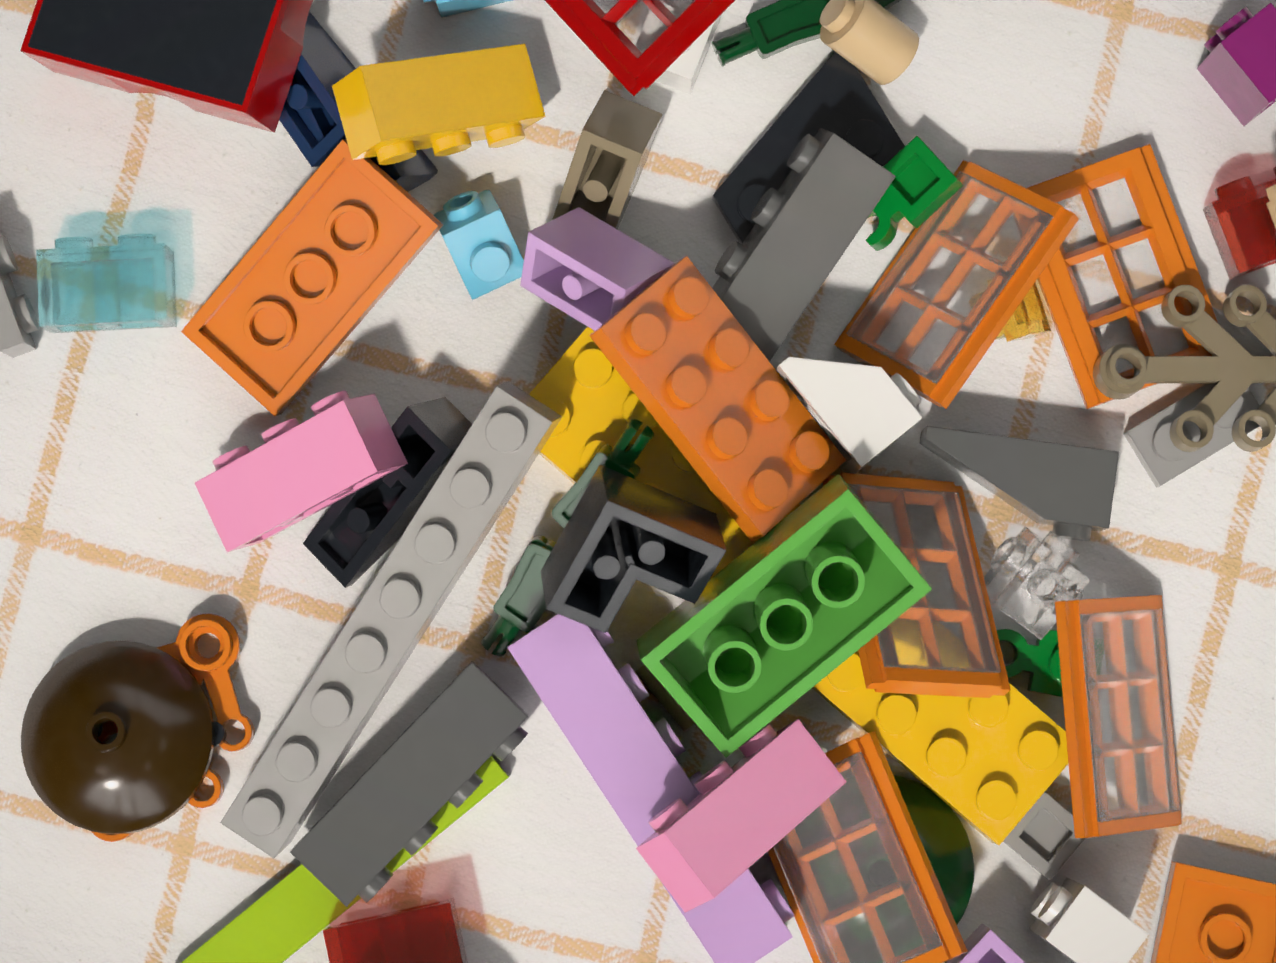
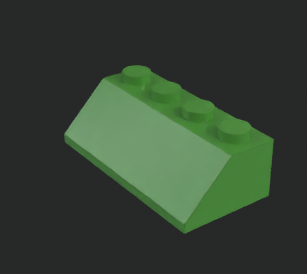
(782, 616)

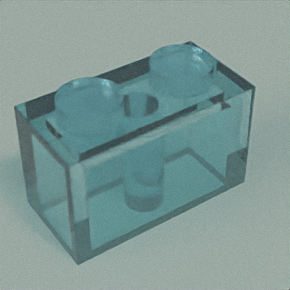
(106, 285)

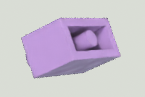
(587, 267)

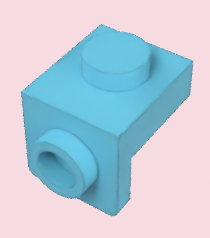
(480, 242)

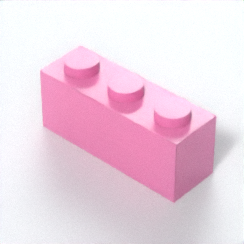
(299, 469)
(739, 813)

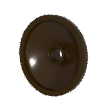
(159, 745)

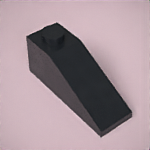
(375, 517)

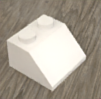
(853, 405)

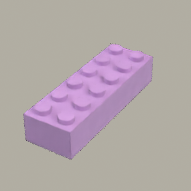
(640, 772)

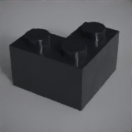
(628, 535)

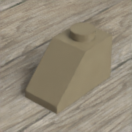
(609, 159)

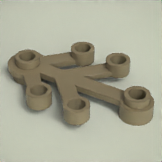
(1228, 366)

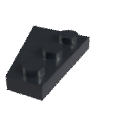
(833, 101)

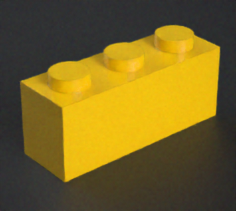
(438, 103)

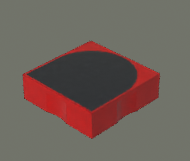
(205, 53)

